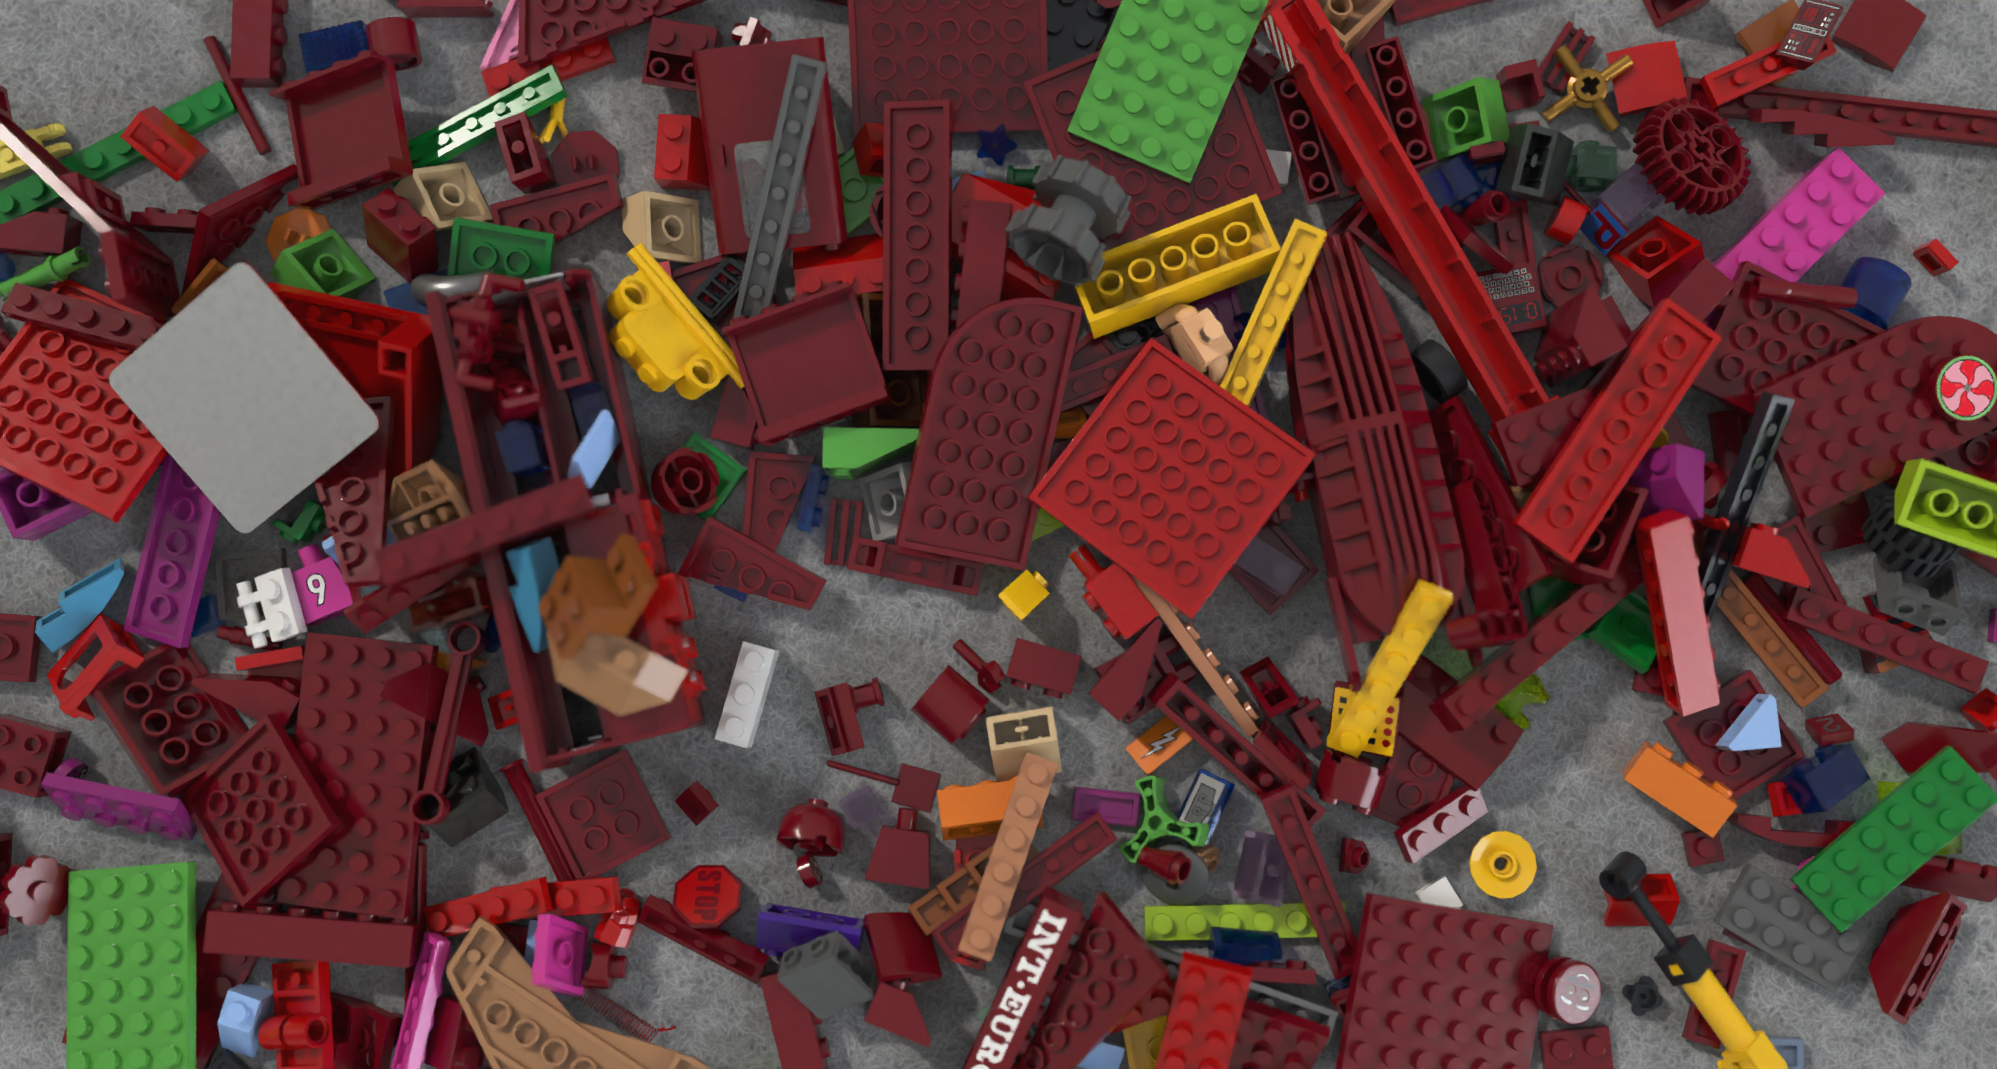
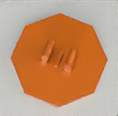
(293, 229)

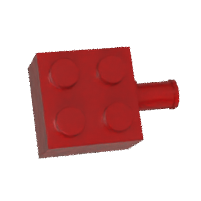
(1113, 595)

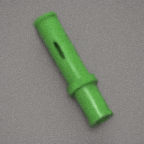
(53, 269)

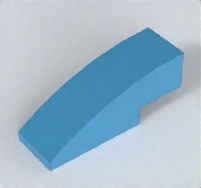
(534, 570)
(79, 606)

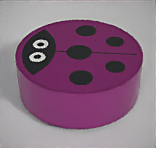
(72, 768)

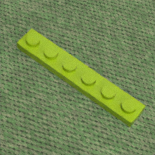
(1195, 921)

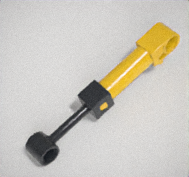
(1688, 964)

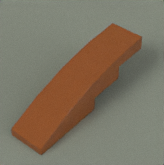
(954, 892)

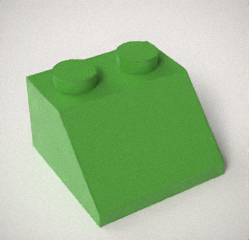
(1466, 117)
(323, 266)

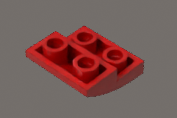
(1651, 79)

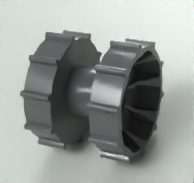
(1075, 209)

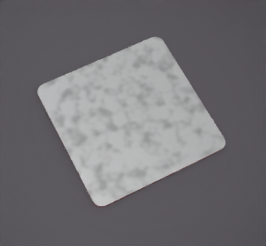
(244, 398)

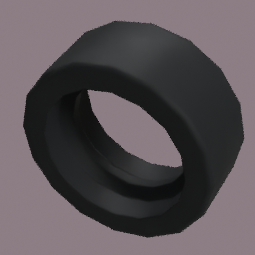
(1438, 371)

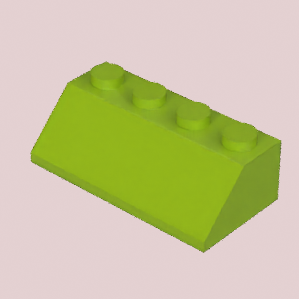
(1948, 506)

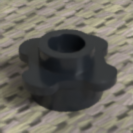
(1652, 997)

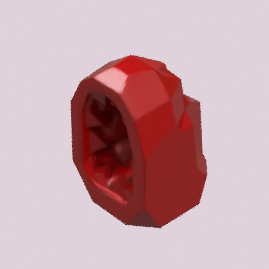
(619, 926)

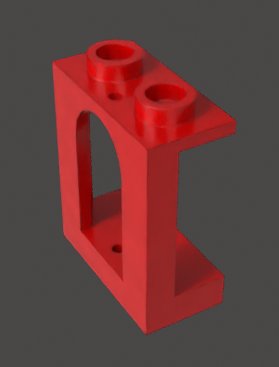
(116, 646)

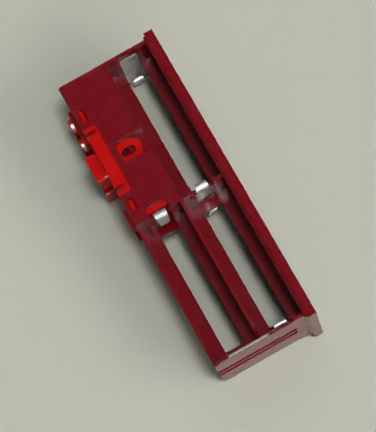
(624, 510)

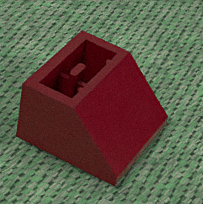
(669, 52)

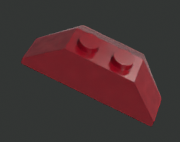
(1914, 953)

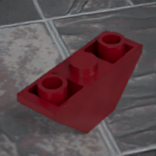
(514, 395)

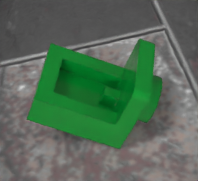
(308, 523)

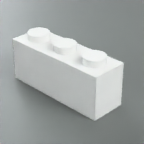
(747, 694)

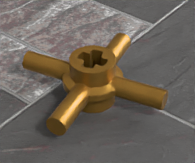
(1594, 98)

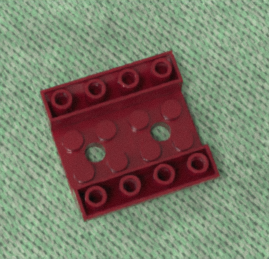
(1391, 86)

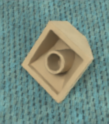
(443, 194)
(664, 225)

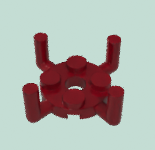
(476, 329)

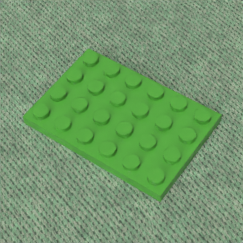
(1165, 79)
(132, 967)

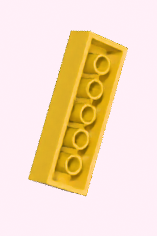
(1179, 265)

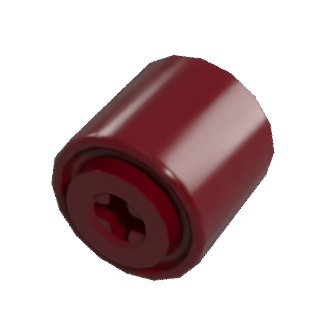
(951, 706)

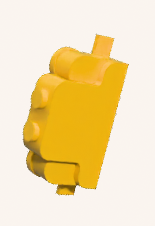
(665, 333)

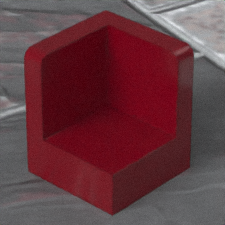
(1521, 85)

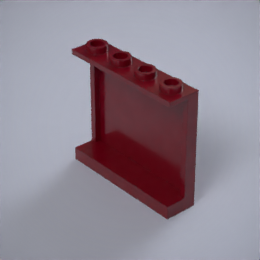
(346, 130)
(807, 362)

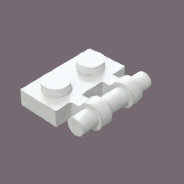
(279, 604)

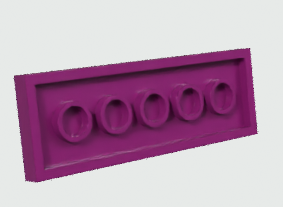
(173, 559)

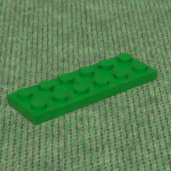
(1894, 838)

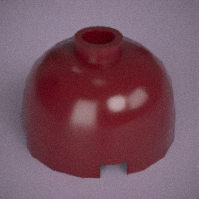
(685, 482)
(813, 829)

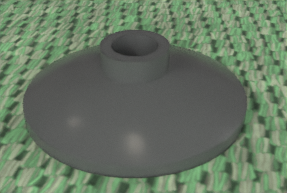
(1184, 893)

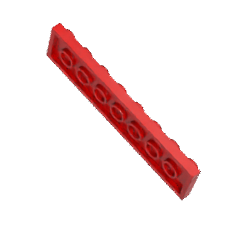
(1617, 431)

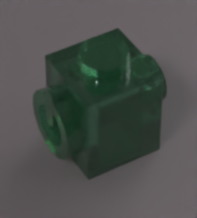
(1592, 166)

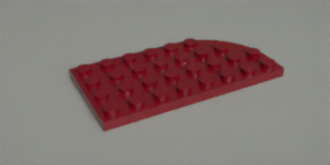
(1872, 410)

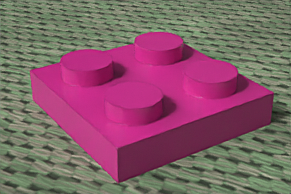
(559, 955)

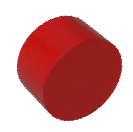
(1565, 220)

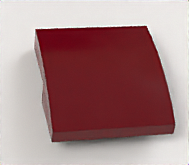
(1879, 30)
(900, 948)

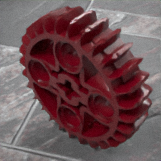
(1691, 156)

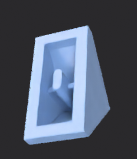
(1755, 727)

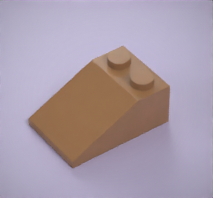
(1353, 18)

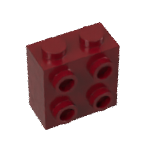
(400, 235)
(28, 753)

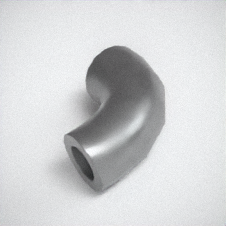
(445, 284)

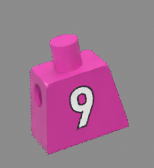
(320, 587)

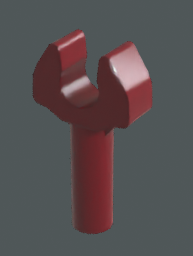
(988, 674)

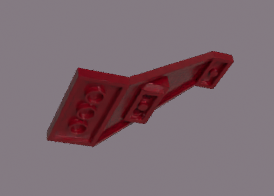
(135, 267)

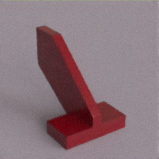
(1918, 742)

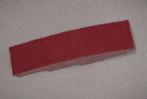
(1828, 129)

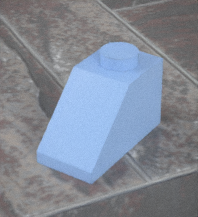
(241, 1017)

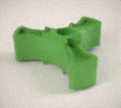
(1160, 821)

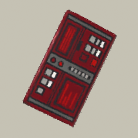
(1808, 33)

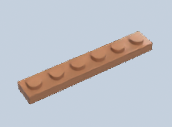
(1204, 660)
(1008, 857)

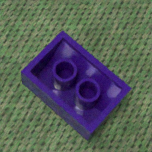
(789, 927)

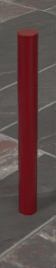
(237, 96)

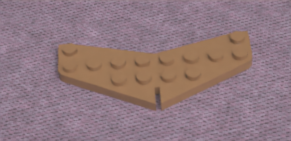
(528, 1024)

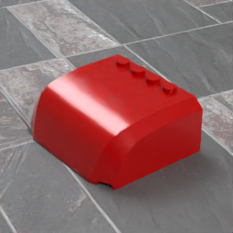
(380, 355)

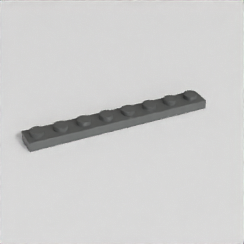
(781, 185)

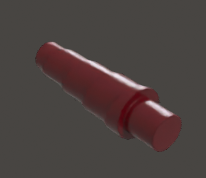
(238, 637)

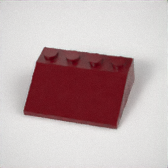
(164, 720)

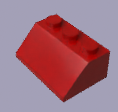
(856, 263)

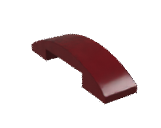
(915, 566)
(1761, 827)

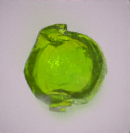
(1528, 692)

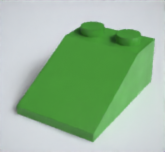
(863, 449)

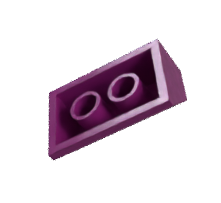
(1673, 479)

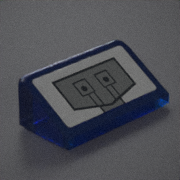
(1206, 800)

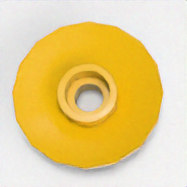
(1518, 868)

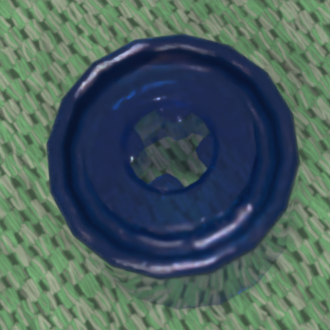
(1879, 288)

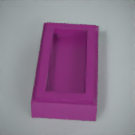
(1114, 806)

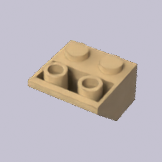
(1019, 733)

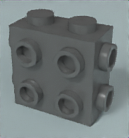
(828, 975)

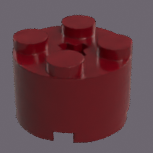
(1350, 781)

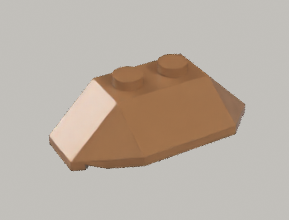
(425, 500)
(618, 673)

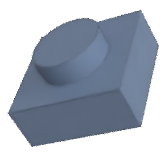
(1790, 1049)

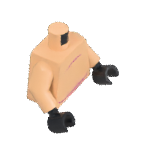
(1194, 337)

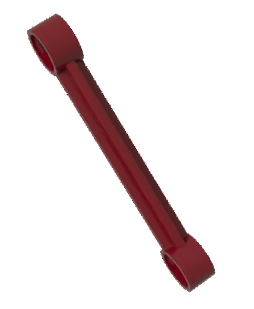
(448, 724)

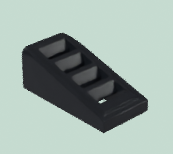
(712, 279)

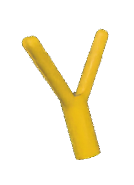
(555, 119)

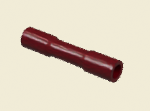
(1783, 289)

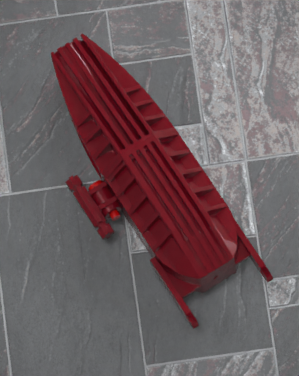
(1376, 461)

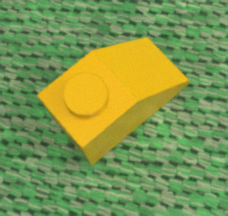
(1024, 594)

